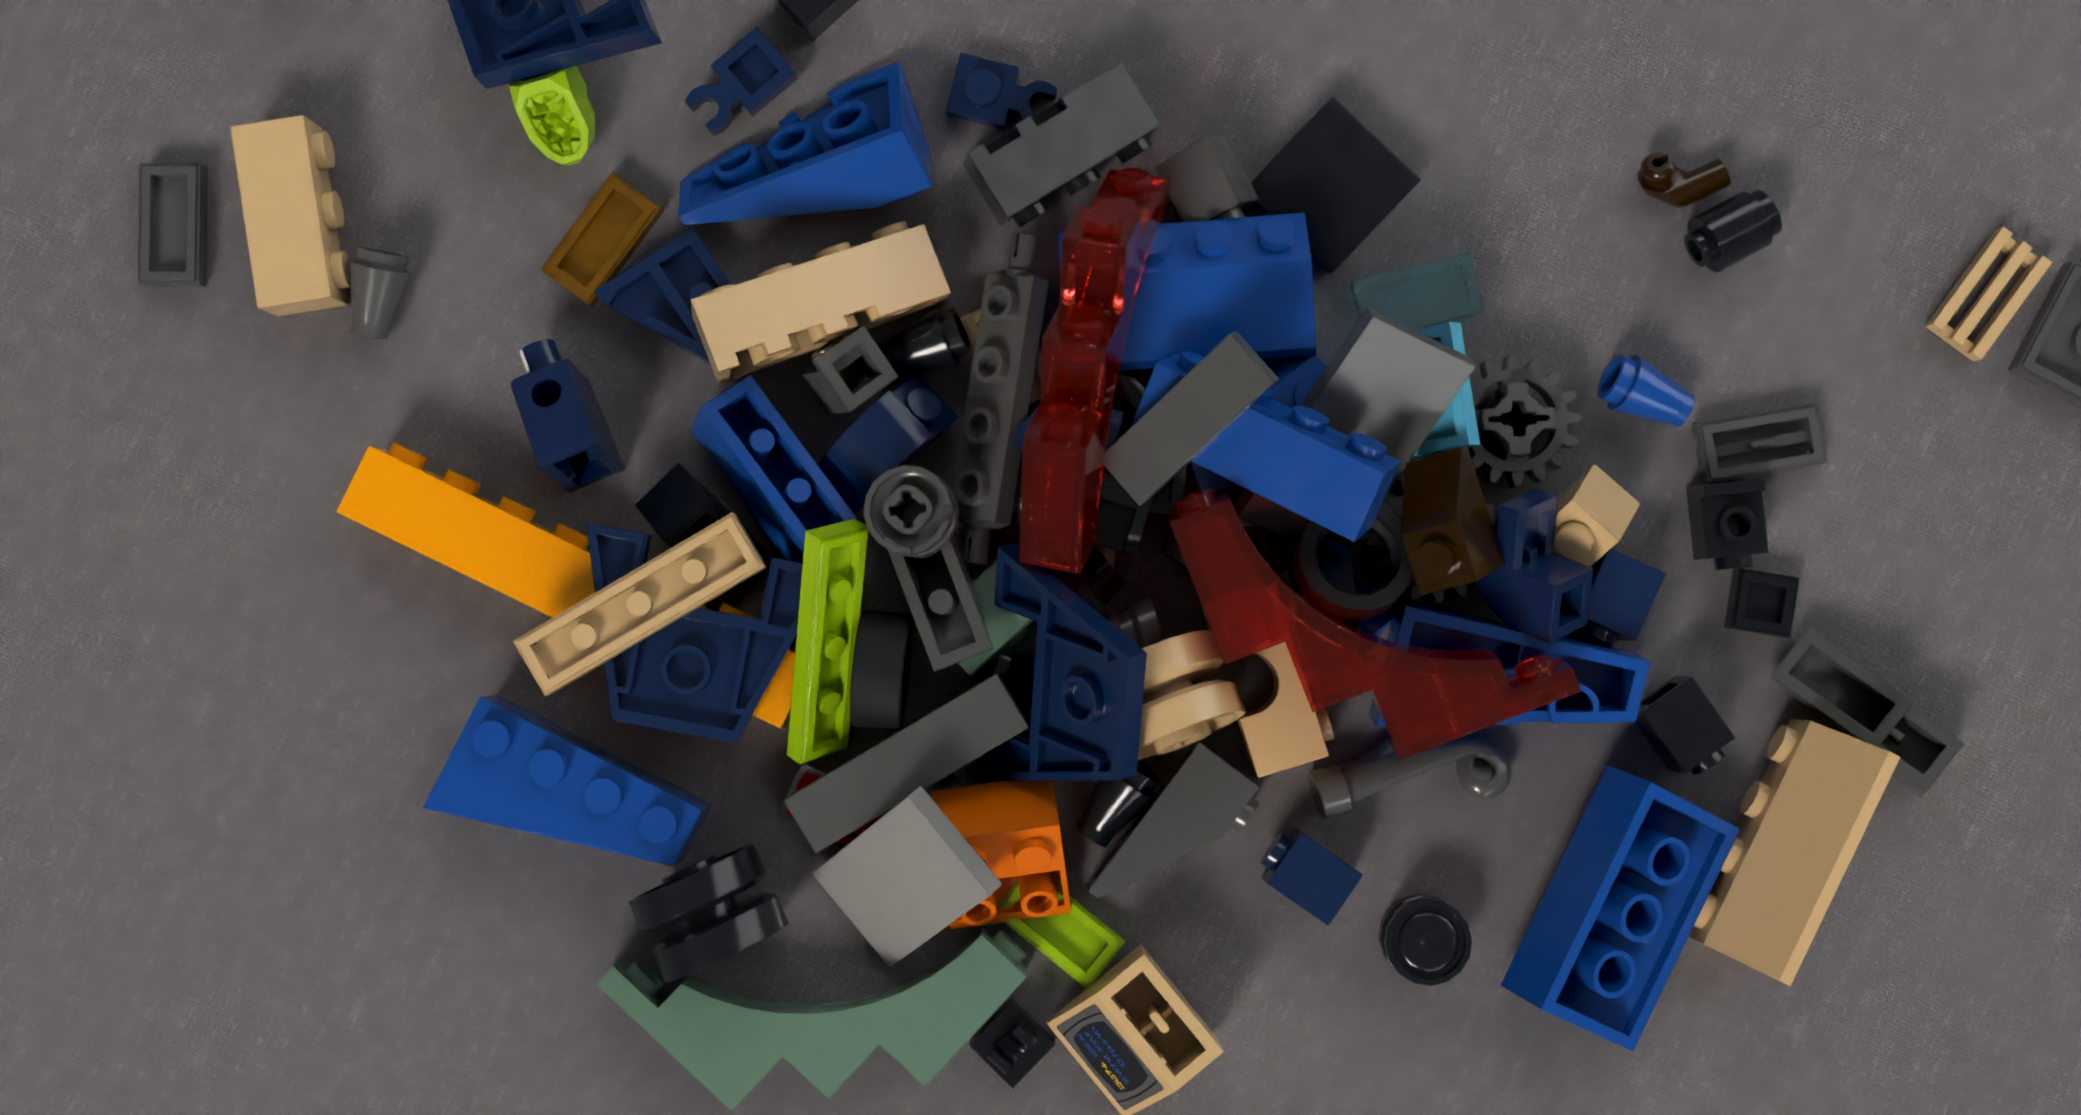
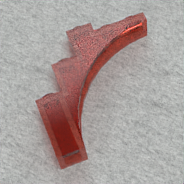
(1080, 367)

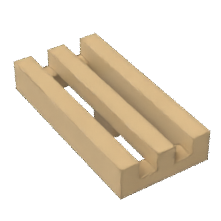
(2018, 255)

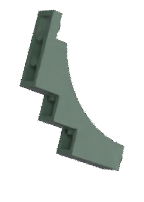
(738, 1039)

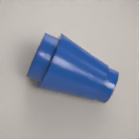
(1644, 391)

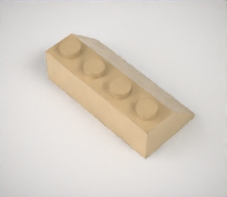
(1793, 846)

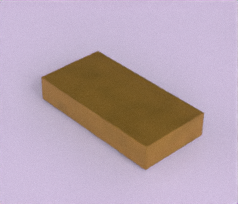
(602, 239)

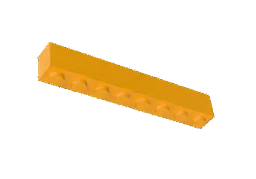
(494, 542)

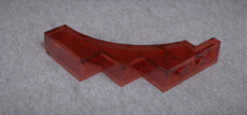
(1418, 691)

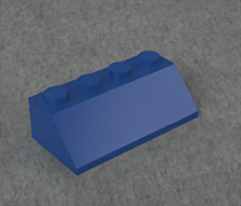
(1222, 280)
(1620, 907)

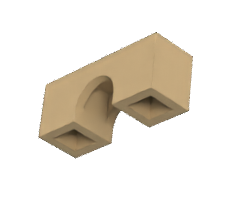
(1284, 728)

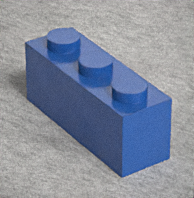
(768, 467)

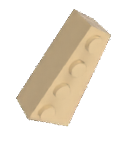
(811, 303)

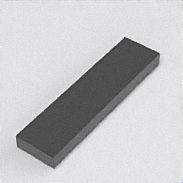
(905, 760)

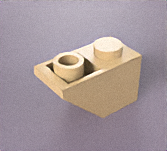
(1591, 517)

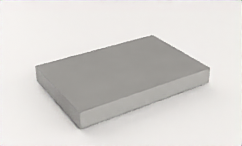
(906, 877)

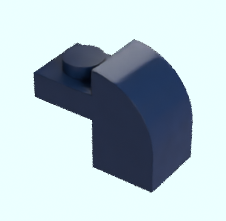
(885, 438)
(1535, 587)

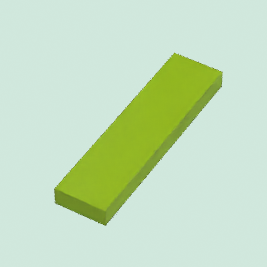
(826, 639)

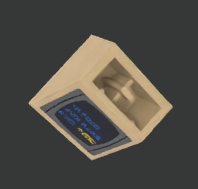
(1135, 1034)

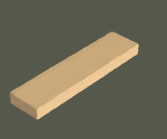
(639, 604)

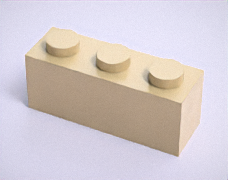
(291, 215)

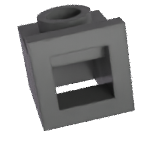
(848, 371)

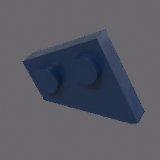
(661, 290)

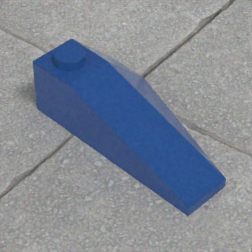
(841, 158)

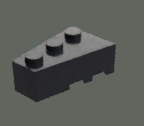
(1062, 146)

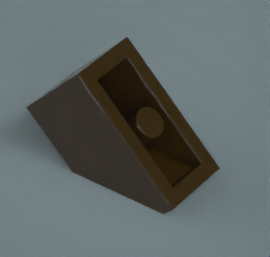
(1447, 522)

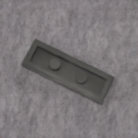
(1188, 418)

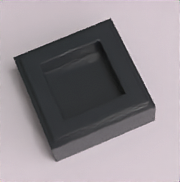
(1761, 602)

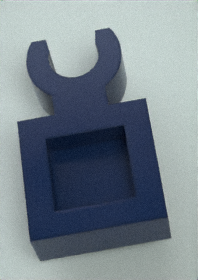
(749, 75)
(988, 91)

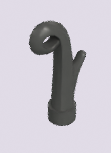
(1379, 768)

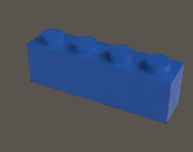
(1291, 457)

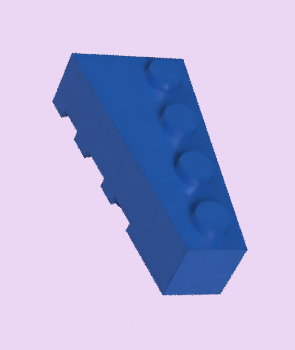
(554, 784)

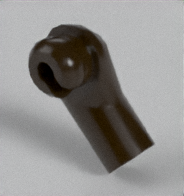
(1678, 187)

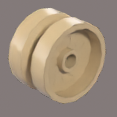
(1176, 699)

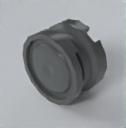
(911, 511)

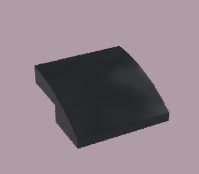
(1338, 178)

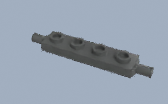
(998, 396)

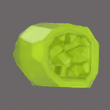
(556, 114)

